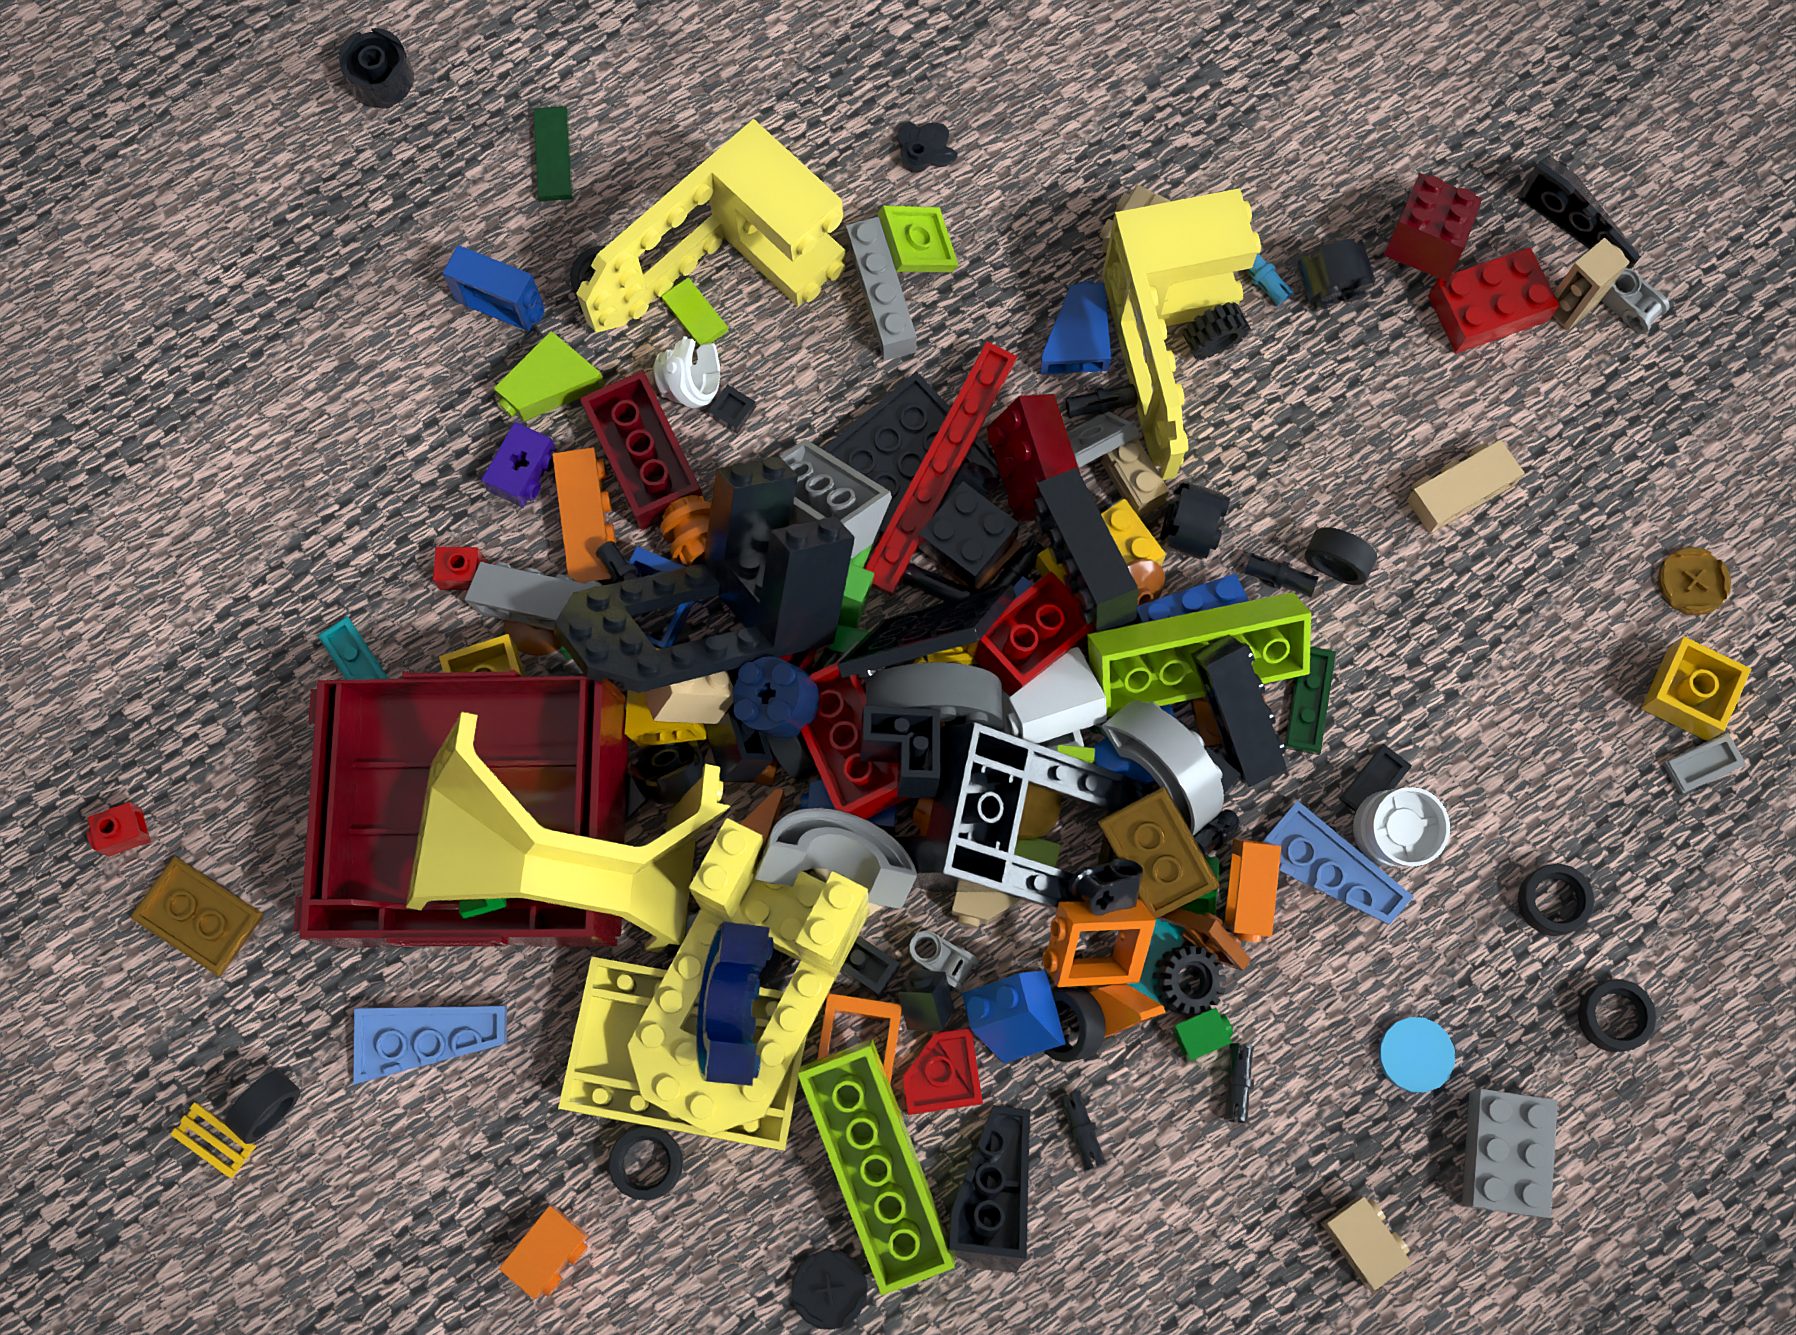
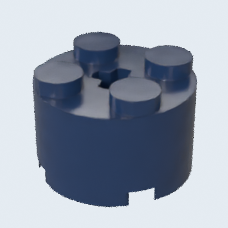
(775, 697)

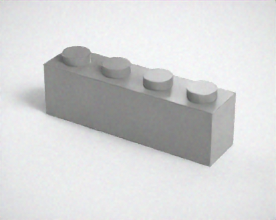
(881, 288)
(521, 595)

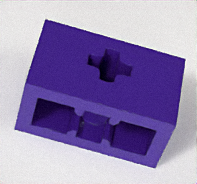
(518, 448)

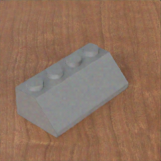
(835, 489)

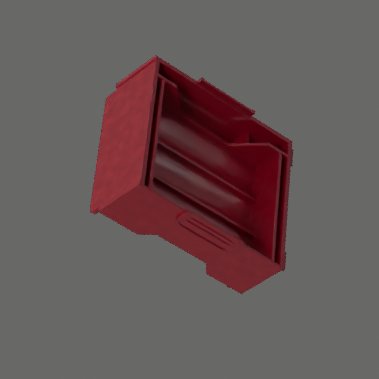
(543, 737)

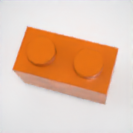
(545, 1252)

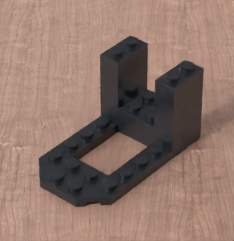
(771, 574)
(981, 811)

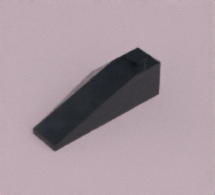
(1569, 204)
(992, 1202)

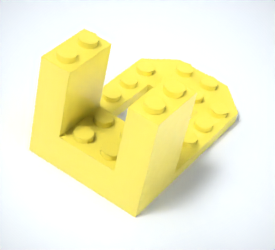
(758, 202)
(1164, 271)
(807, 922)

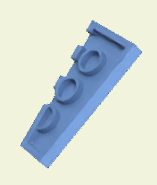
(1333, 866)
(412, 1037)

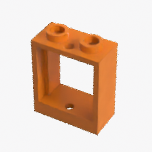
(1252, 889)
(1129, 953)
(866, 1009)

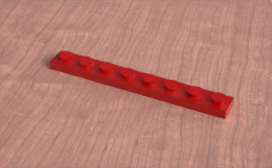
(939, 466)

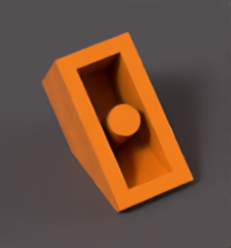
(1124, 1006)

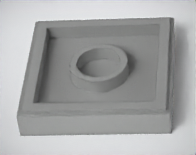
(1100, 436)

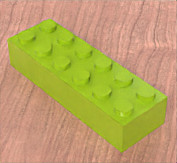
(1156, 661)
(876, 1167)

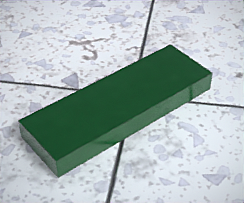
(553, 153)
(1310, 704)

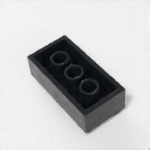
(1086, 551)

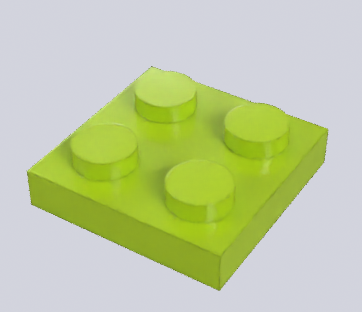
(917, 239)

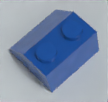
(1015, 1015)

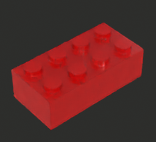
(834, 743)

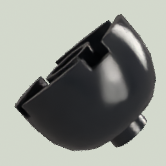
(667, 771)

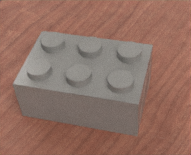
(1509, 1153)

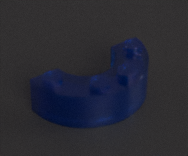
(725, 1004)

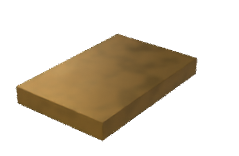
(1161, 842)
(197, 916)

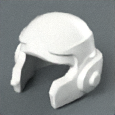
(683, 381)

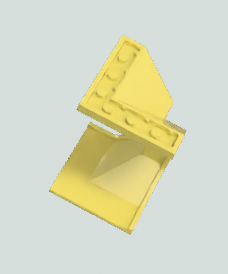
(487, 846)

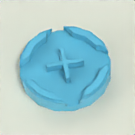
(1416, 1055)

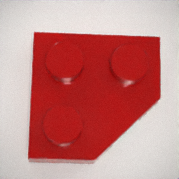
(944, 1074)

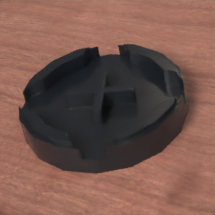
(829, 1289)

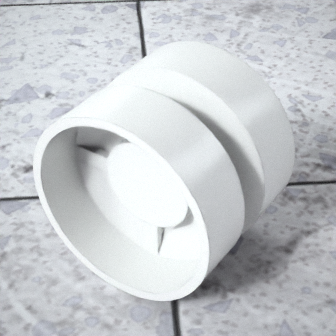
(1401, 827)

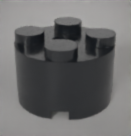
(376, 68)
(1336, 273)
(1193, 520)

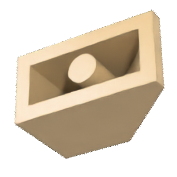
(982, 907)

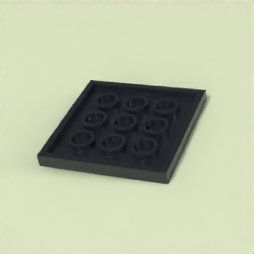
(896, 436)
(927, 631)

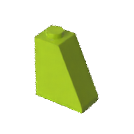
(546, 380)

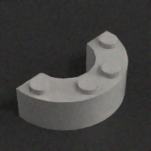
(1172, 757)
(842, 845)

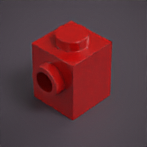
(456, 567)
(117, 829)

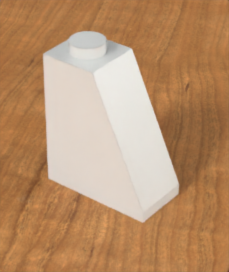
(1057, 701)

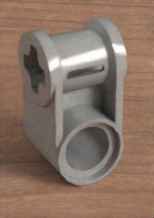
(1635, 300)
(945, 959)

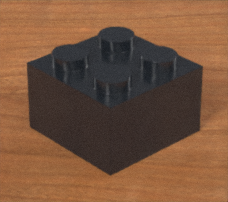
(968, 535)

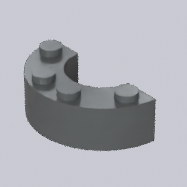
(955, 689)

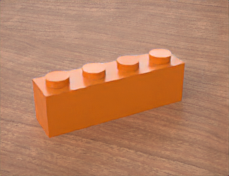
(583, 512)

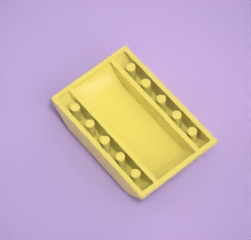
(600, 1068)

